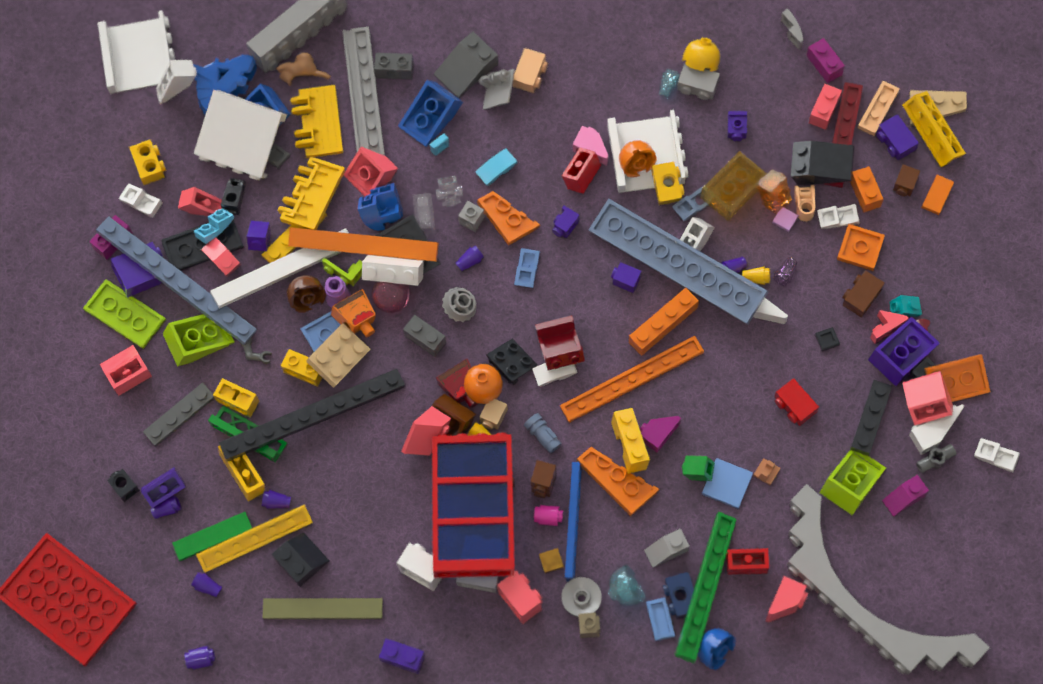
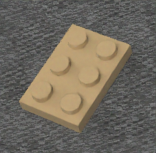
(338, 355)

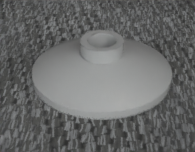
(578, 587)

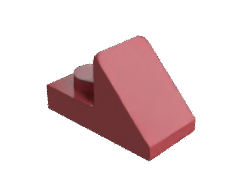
(891, 323)

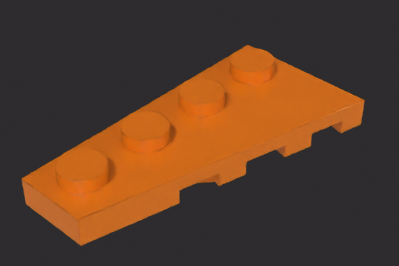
(624, 488)

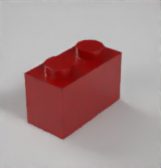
(581, 170)
(796, 402)
(747, 561)

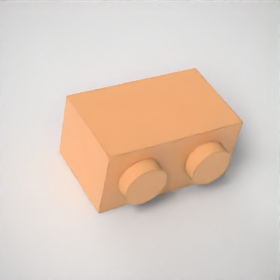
(529, 70)

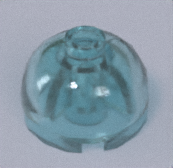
(625, 587)

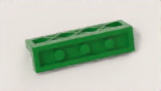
(231, 431)

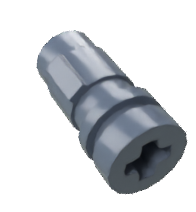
(542, 432)

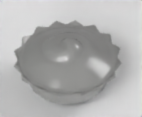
(457, 309)

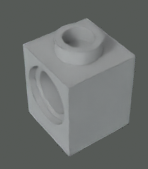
(471, 216)

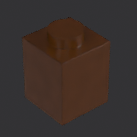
(906, 181)

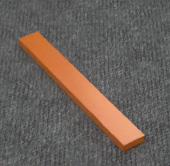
(363, 244)
(631, 379)

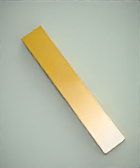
(254, 538)

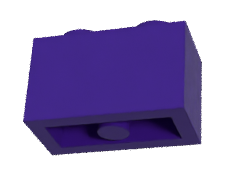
(897, 137)
(163, 487)
(402, 656)

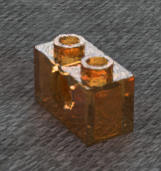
(774, 191)

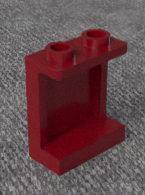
(559, 343)

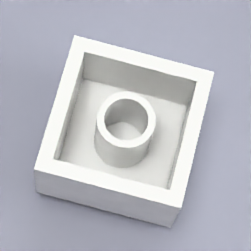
(418, 566)

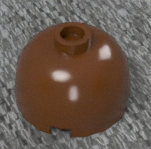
(304, 291)

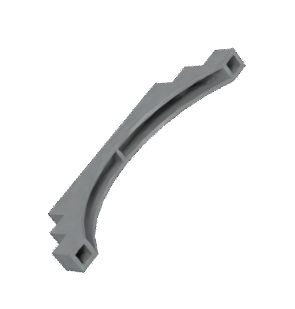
(901, 646)

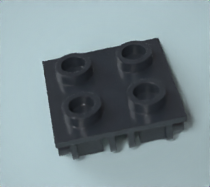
(511, 361)

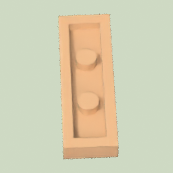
(878, 108)

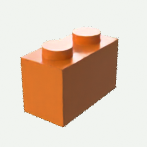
(866, 189)

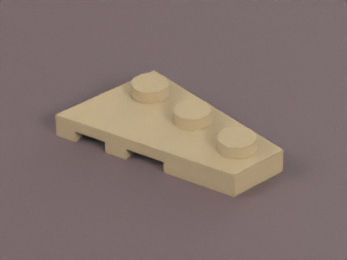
(946, 101)

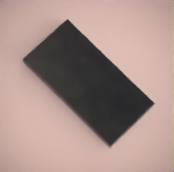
(185, 251)

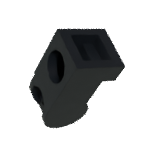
(233, 196)

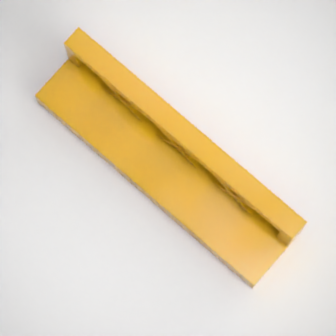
(932, 129)

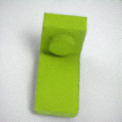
(353, 275)

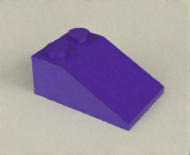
(903, 351)

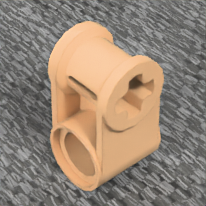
(805, 200)

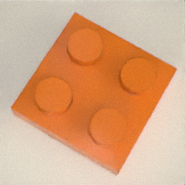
(860, 247)

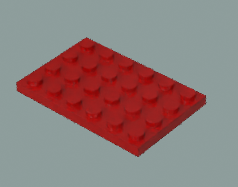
(66, 599)

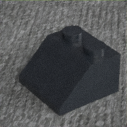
(300, 558)

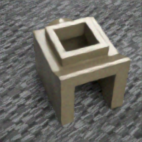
(589, 625)

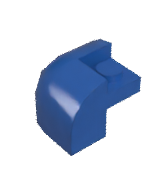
(380, 207)

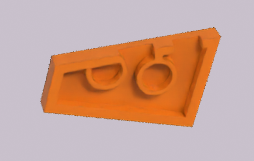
(506, 219)

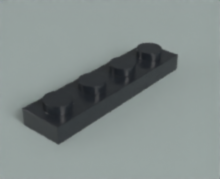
(871, 417)

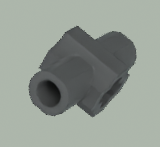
(928, 463)

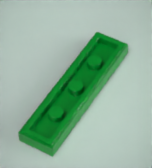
(211, 536)

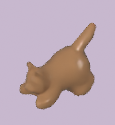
(301, 67)

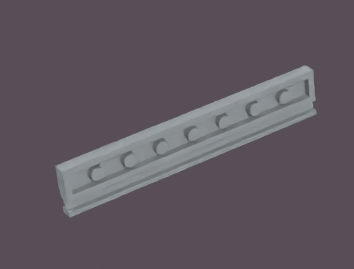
(363, 90)

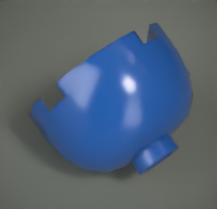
(714, 647)

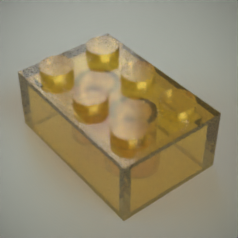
(733, 186)

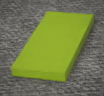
(124, 314)

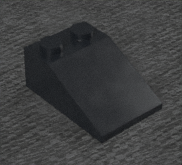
(821, 162)

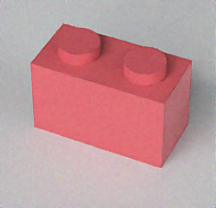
(825, 106)

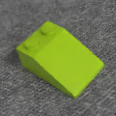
(195, 338)
(852, 481)

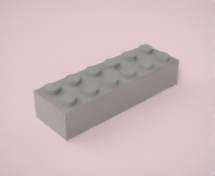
(292, 30)

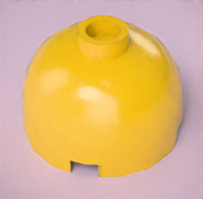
(702, 55)

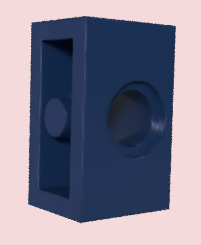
(674, 585)

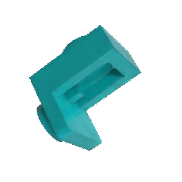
(906, 306)

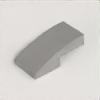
(794, 31)

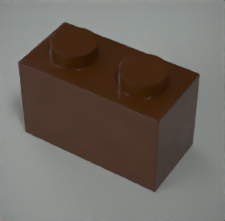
(863, 293)
(543, 479)

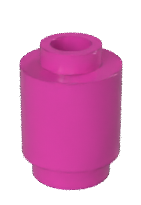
(548, 515)

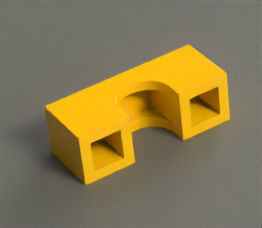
(634, 449)

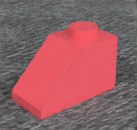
(198, 202)
(221, 256)

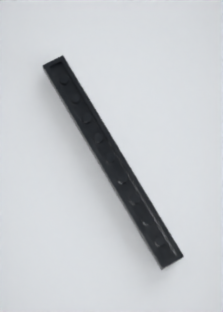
(311, 415)

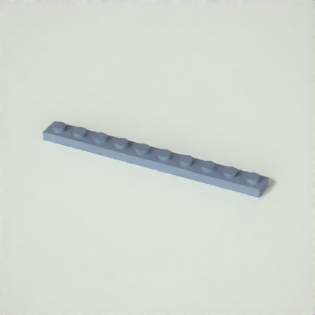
(175, 280)

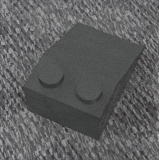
(466, 64)

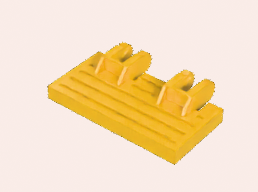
(322, 122)
(312, 194)

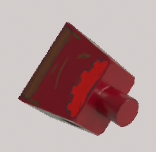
(453, 382)

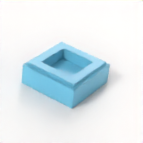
(439, 144)

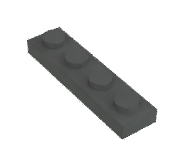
(179, 414)

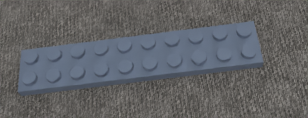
(678, 261)

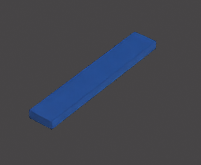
(573, 521)

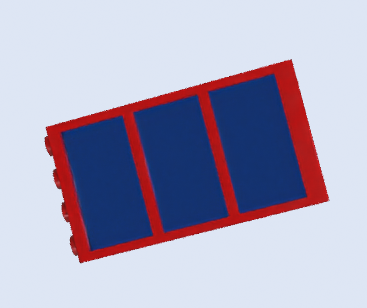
(472, 505)

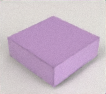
(785, 219)

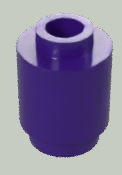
(199, 657)

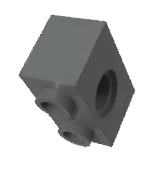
(394, 66)

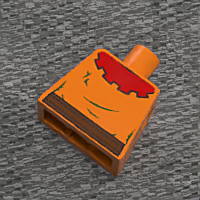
(355, 313)

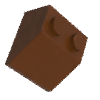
(460, 415)

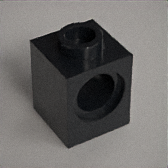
(128, 490)

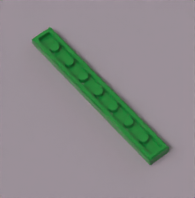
(705, 587)

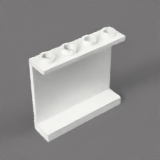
(135, 53)
(238, 134)
(660, 135)

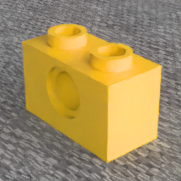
(663, 172)

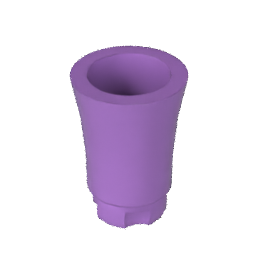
(335, 290)

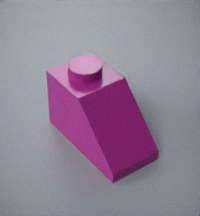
(658, 431)
(905, 495)

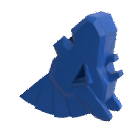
(224, 76)

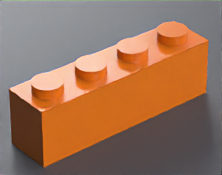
(663, 321)

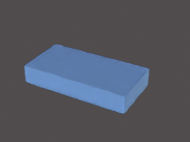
(660, 619)

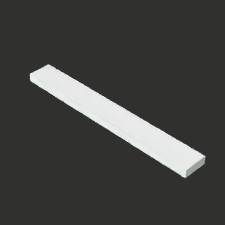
(269, 274)

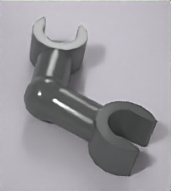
(255, 356)

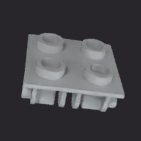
(498, 88)

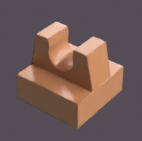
(766, 471)

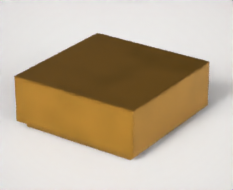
(551, 560)

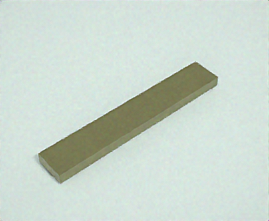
(322, 608)

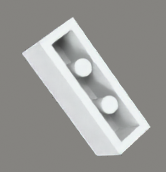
(392, 270)

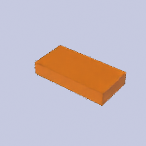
(937, 194)

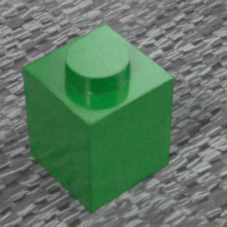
(698, 468)

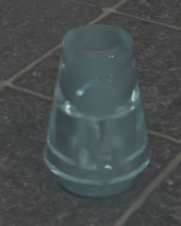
(668, 82)

